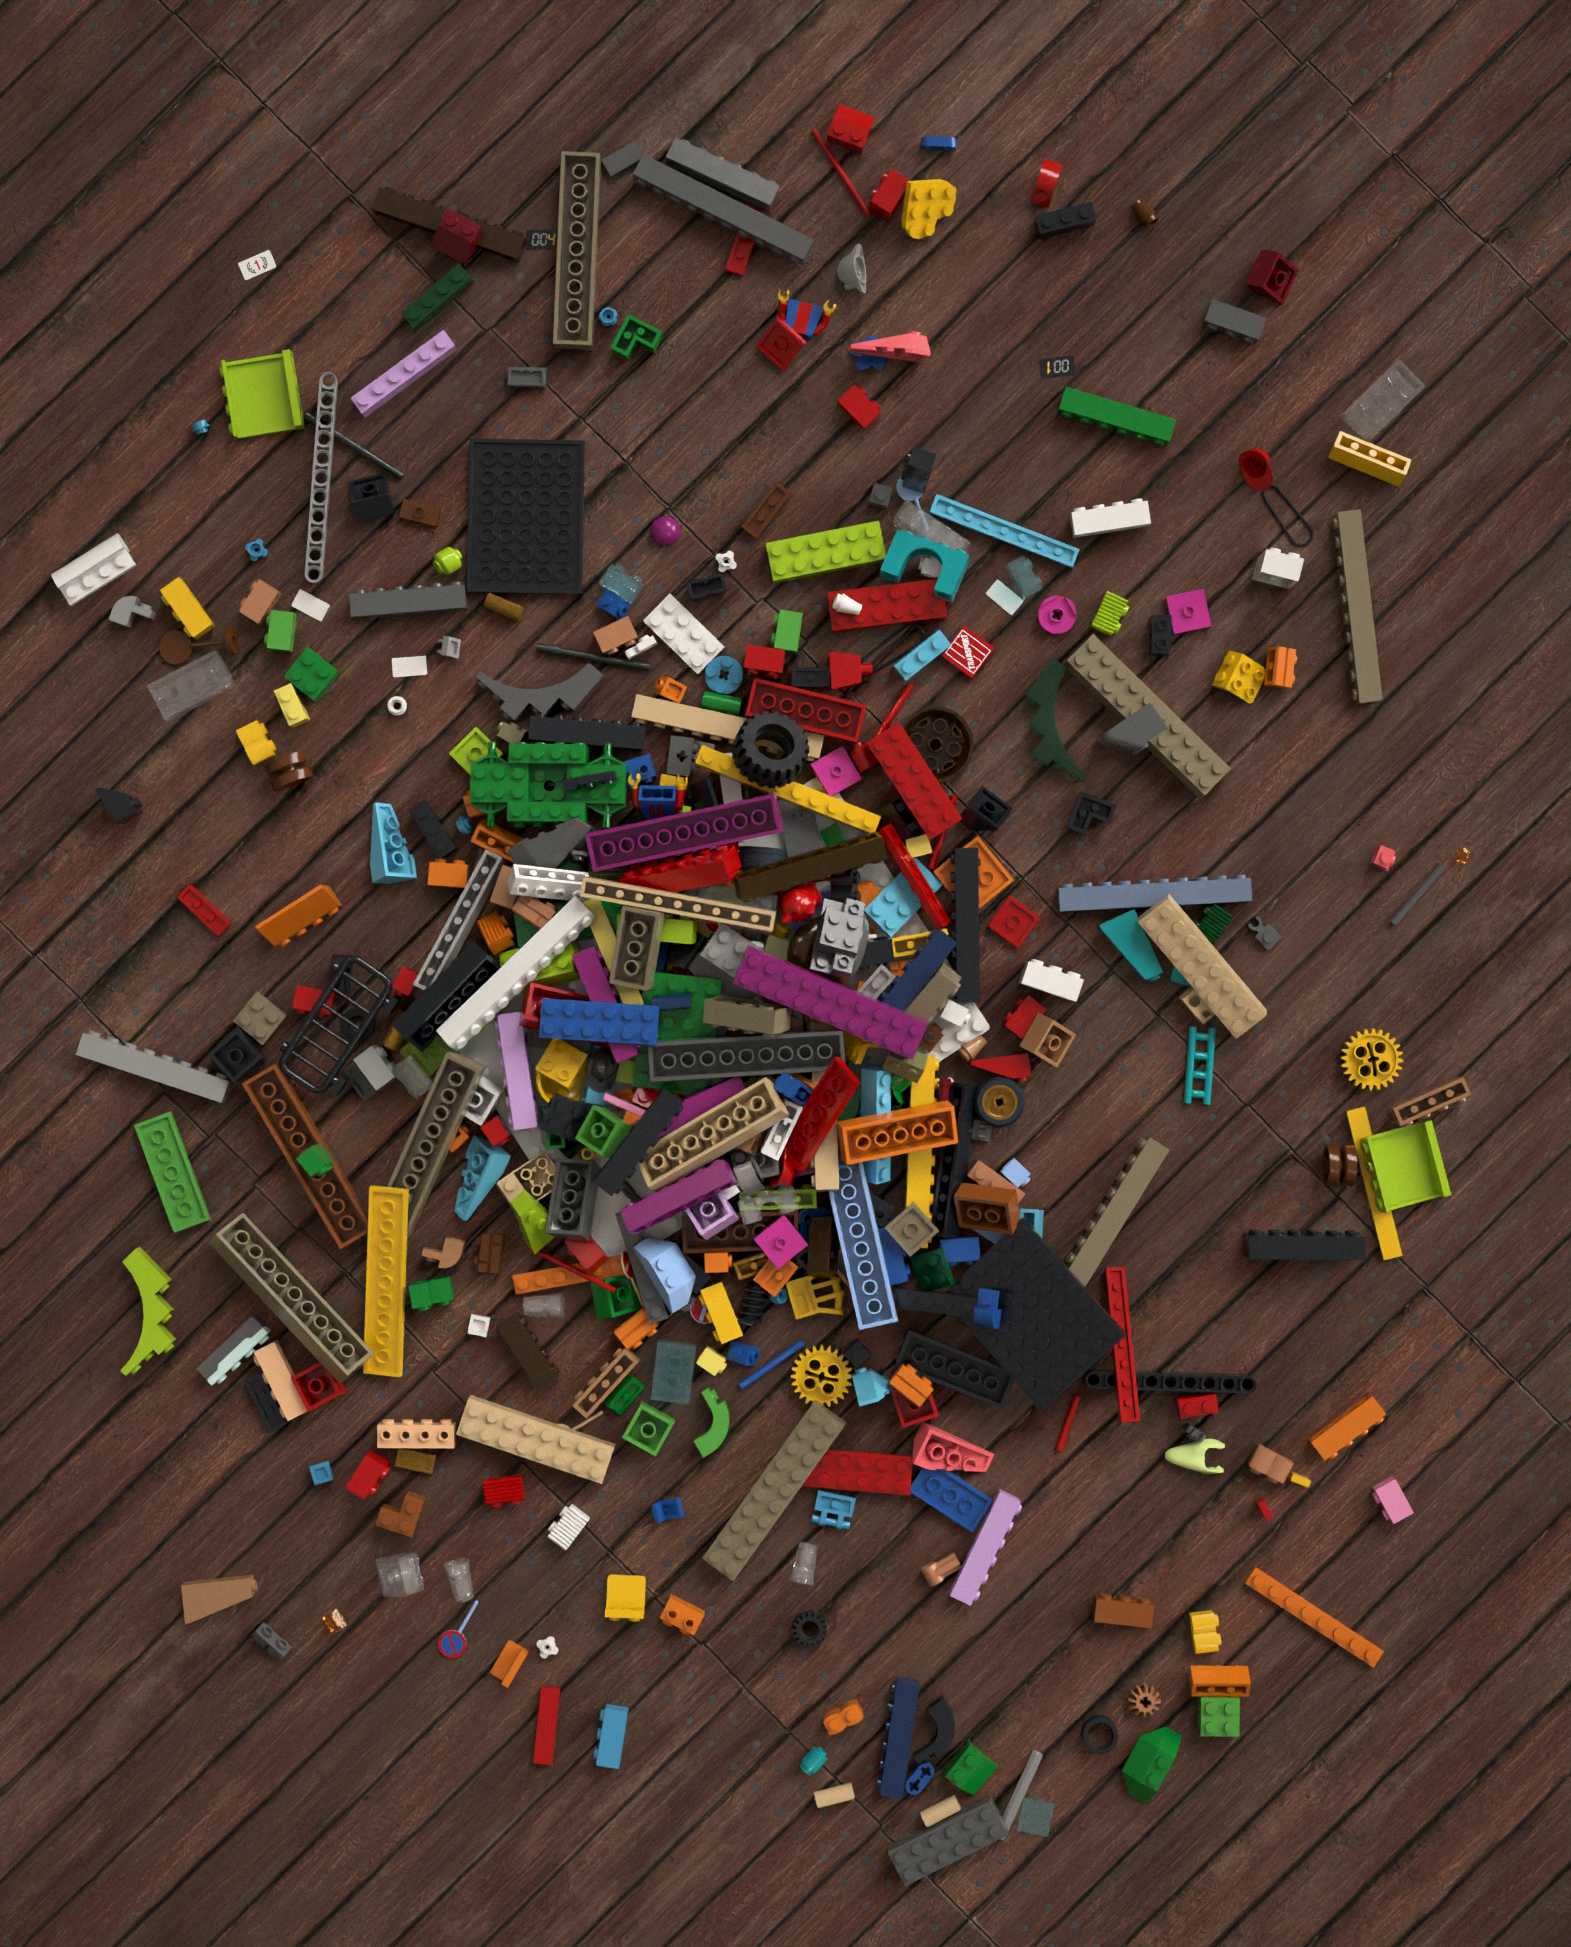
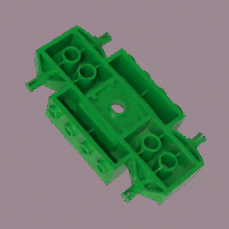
(521, 784)

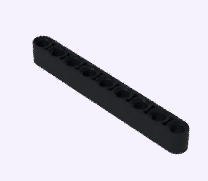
(1179, 1377)

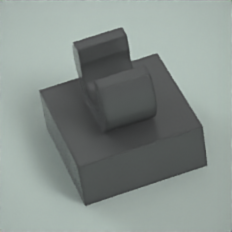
(981, 1131)

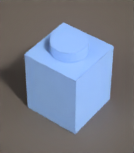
(1016, 1173)

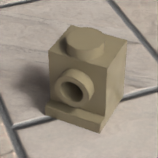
(511, 733)

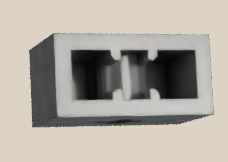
(677, 746)

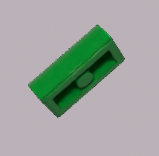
(721, 703)

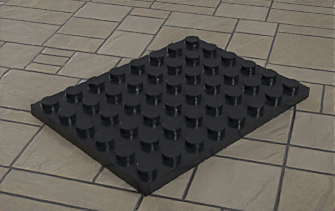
(526, 516)
(1048, 1318)

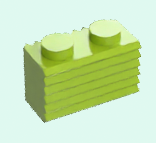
(1109, 614)

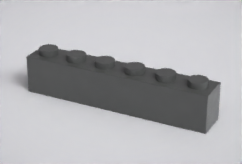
(722, 174)
(408, 601)

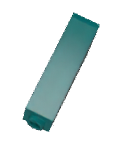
(1132, 944)

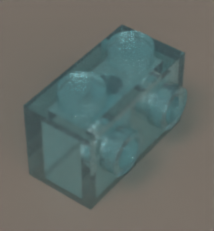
(1023, 577)

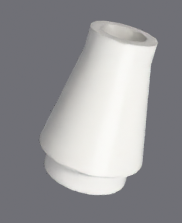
(846, 605)

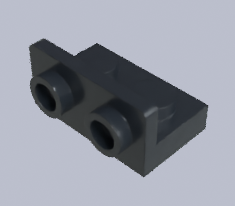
(685, 953)

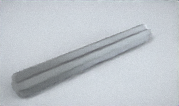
(1021, 1788)

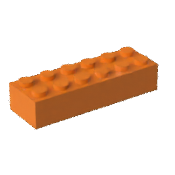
(897, 1132)

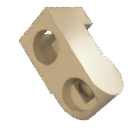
(1196, 1005)

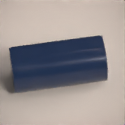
(672, 1001)

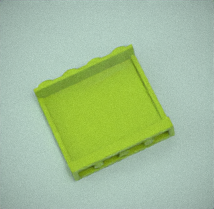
(262, 395)
(1405, 1166)

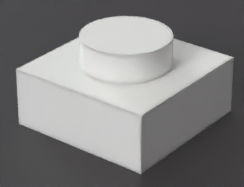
(479, 1325)

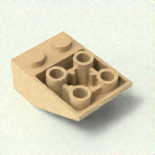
(533, 1176)

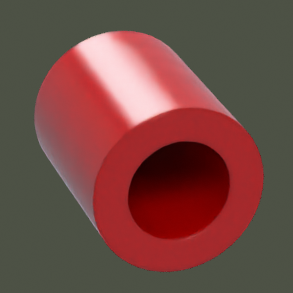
(862, 757)

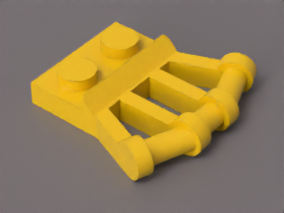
(804, 1300)

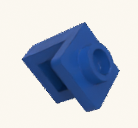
(613, 604)
(743, 1353)
(667, 1509)

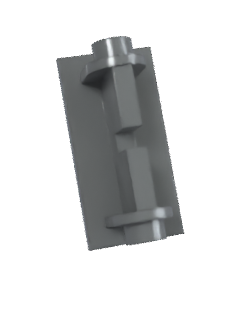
(278, 1646)

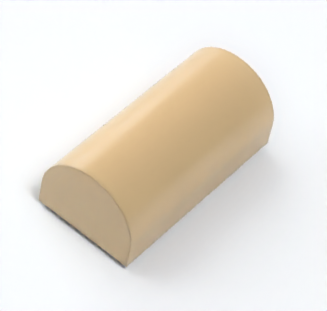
(834, 1795)
(940, 1810)

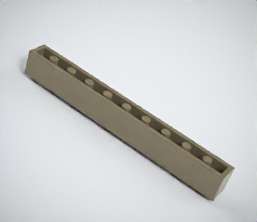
(1358, 607)

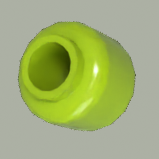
(447, 560)

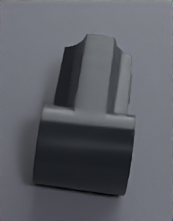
(344, 983)

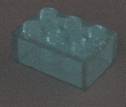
(673, 1371)

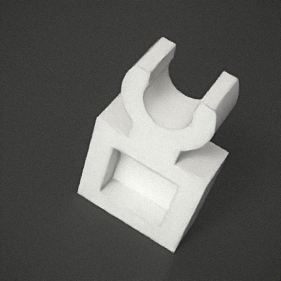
(644, 644)

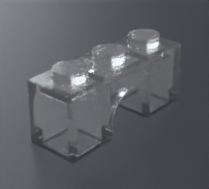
(750, 1207)

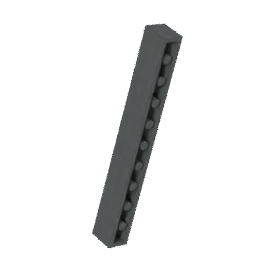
(723, 210)

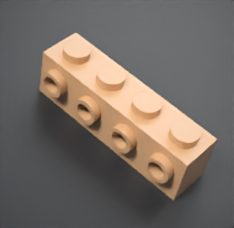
(416, 1434)

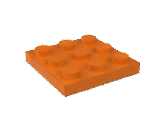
(991, 873)

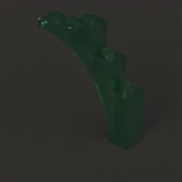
(1043, 723)

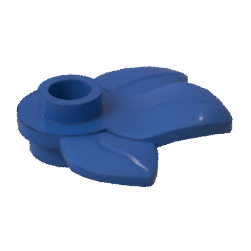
(865, 361)
(815, 1212)

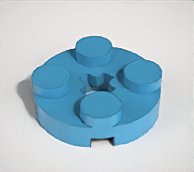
(726, 664)

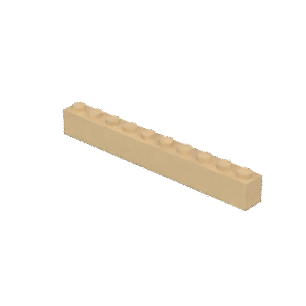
(706, 722)
(678, 903)
(826, 1157)

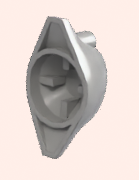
(853, 270)

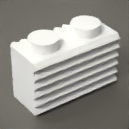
(568, 1526)

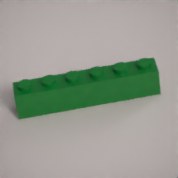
(1117, 416)

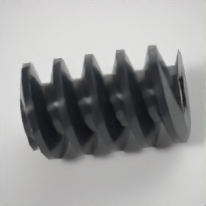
(754, 1304)

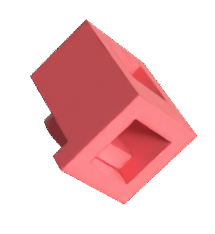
(1383, 857)

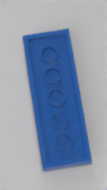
(599, 1021)

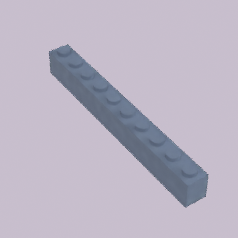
(1148, 894)

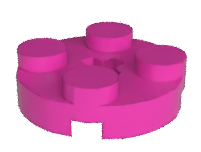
(1059, 604)

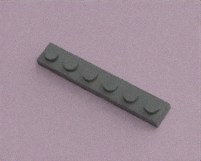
(651, 1298)

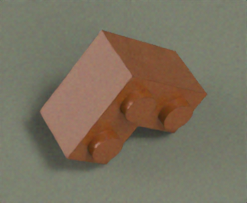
(405, 1519)

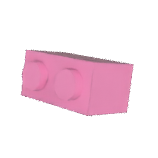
(1392, 1500)

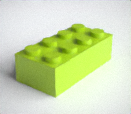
(559, 971)

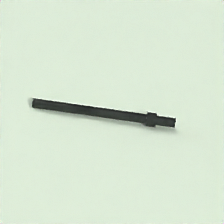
(358, 448)
(556, 650)

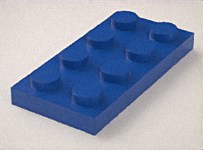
(951, 1496)

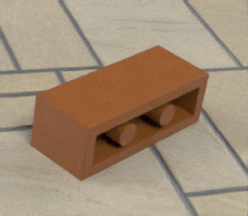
(1123, 1610)

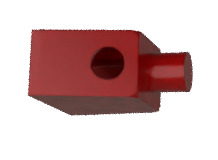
(847, 670)

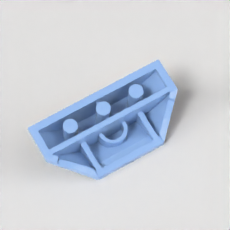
(667, 1271)

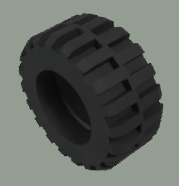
(763, 769)

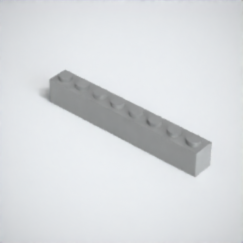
(461, 919)
(154, 1067)

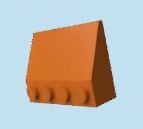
(299, 915)

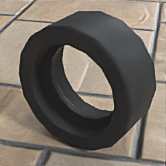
(1085, 1734)

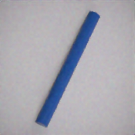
(771, 1364)

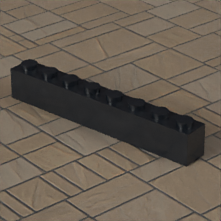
(966, 923)
(954, 1161)

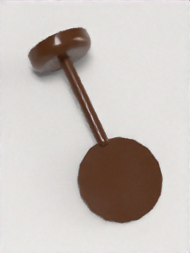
(177, 646)

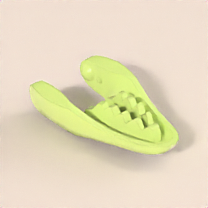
(1193, 1456)

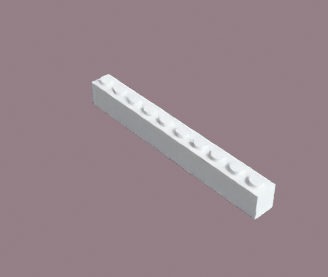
(516, 973)

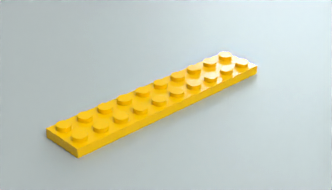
(386, 1280)

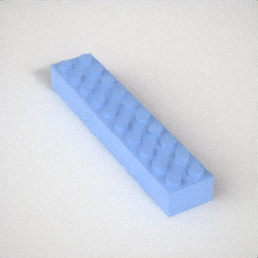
(862, 1248)

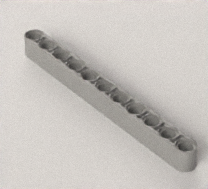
(326, 469)

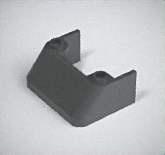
(1133, 732)

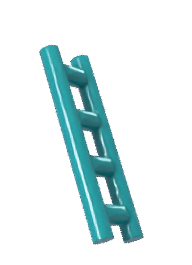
(1190, 1073)

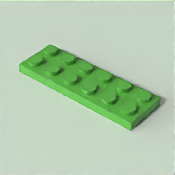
(172, 1172)

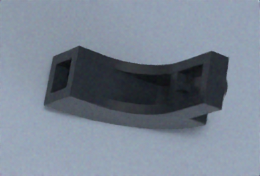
(944, 1735)

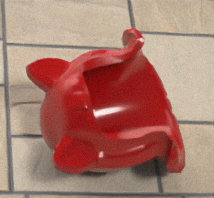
(799, 902)

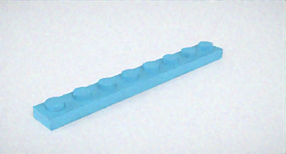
(1004, 531)

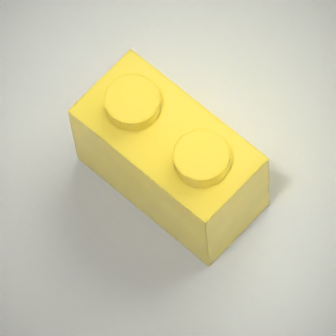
(292, 705)

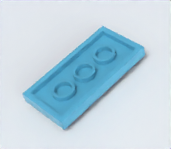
(898, 902)

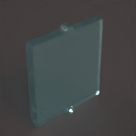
(1035, 1816)

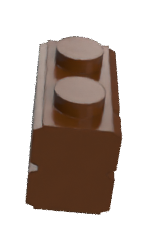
(490, 1252)

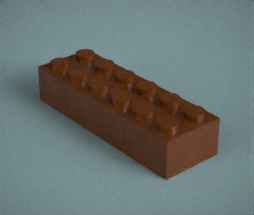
(732, 1238)

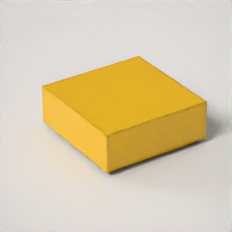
(1299, 1479)

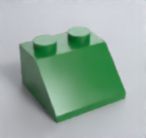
(618, 1303)
(970, 1769)

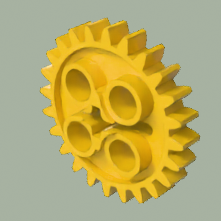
(1388, 1054)
(826, 1358)

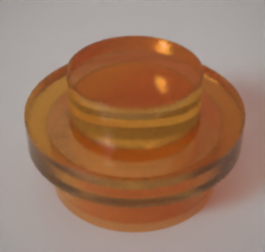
(1463, 855)

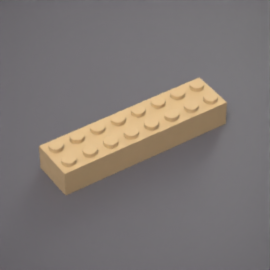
(1202, 966)
(713, 1134)
(535, 1439)

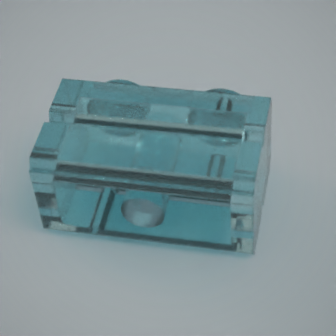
(621, 583)

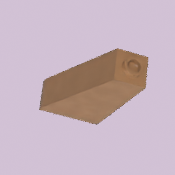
(212, 1595)

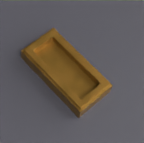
(415, 1460)

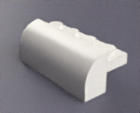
(94, 569)

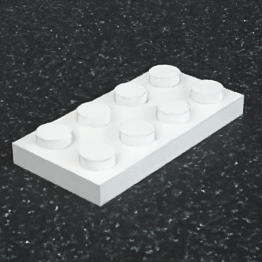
(683, 634)

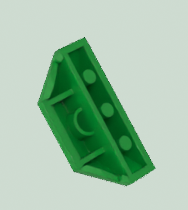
(1150, 1762)

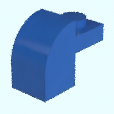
(986, 1312)

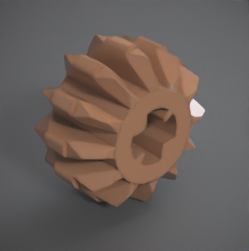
(1148, 1706)

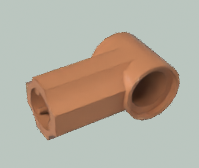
(937, 1571)

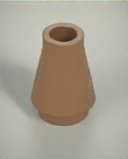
(972, 1048)

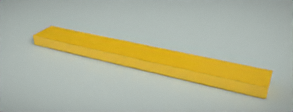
(1383, 1222)

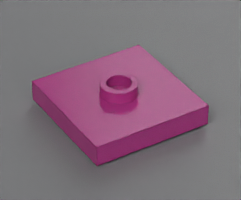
(1188, 611)
(835, 771)
(780, 1241)

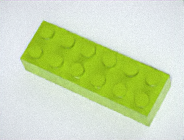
(826, 552)

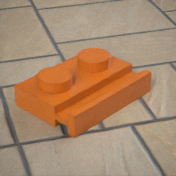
(774, 1279)

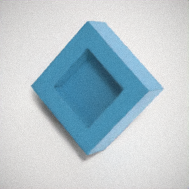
(321, 1472)

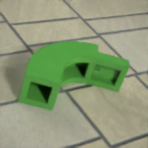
(715, 1435)

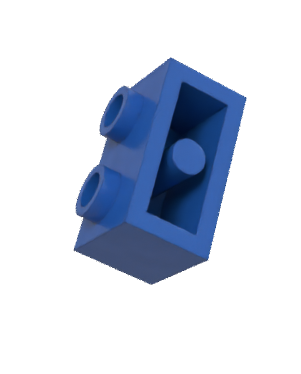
(643, 766)

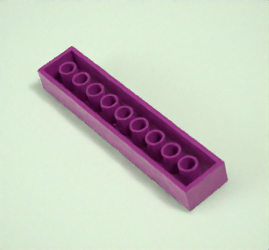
(684, 832)
(830, 1002)

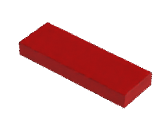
(204, 910)

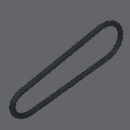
(1280, 522)
(898, 656)

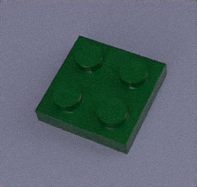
(932, 1269)

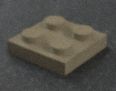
(260, 1018)
(911, 1229)

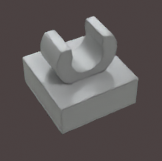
(450, 647)

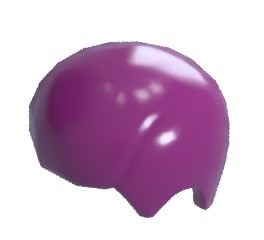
(665, 531)

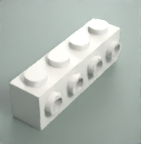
(1110, 519)
(545, 882)

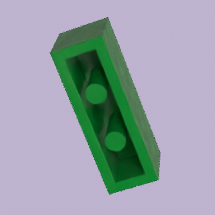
(316, 1160)

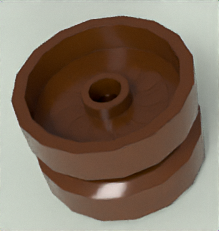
(288, 770)
(1339, 1165)

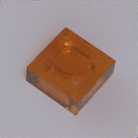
(334, 1621)

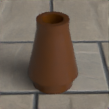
(1146, 214)

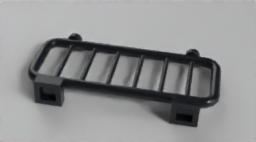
(383, 1000)

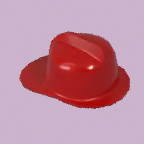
(1256, 469)
(787, 1172)

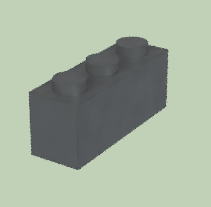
(1234, 322)

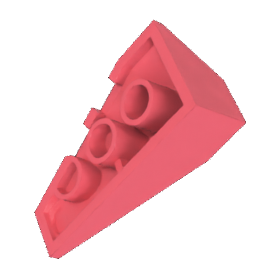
(902, 347)
(941, 1450)

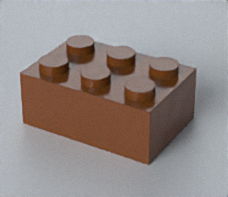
(987, 1208)

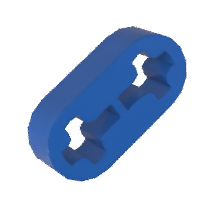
(935, 143)
(922, 1780)

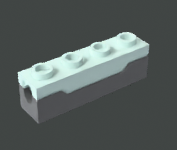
(233, 1350)

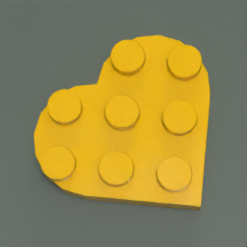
(924, 204)

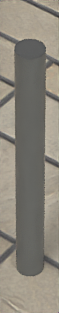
(1417, 895)

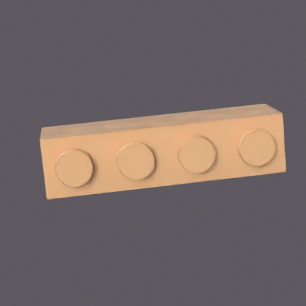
(278, 1374)

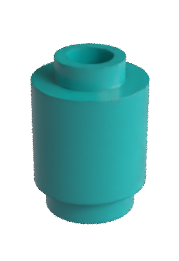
(813, 1760)

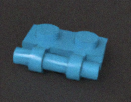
(835, 1504)

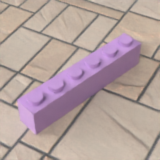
(404, 373)
(984, 1547)

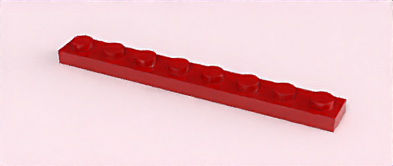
(1123, 1351)

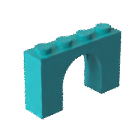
(907, 546)

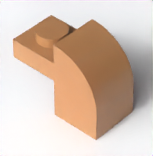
(450, 1255)

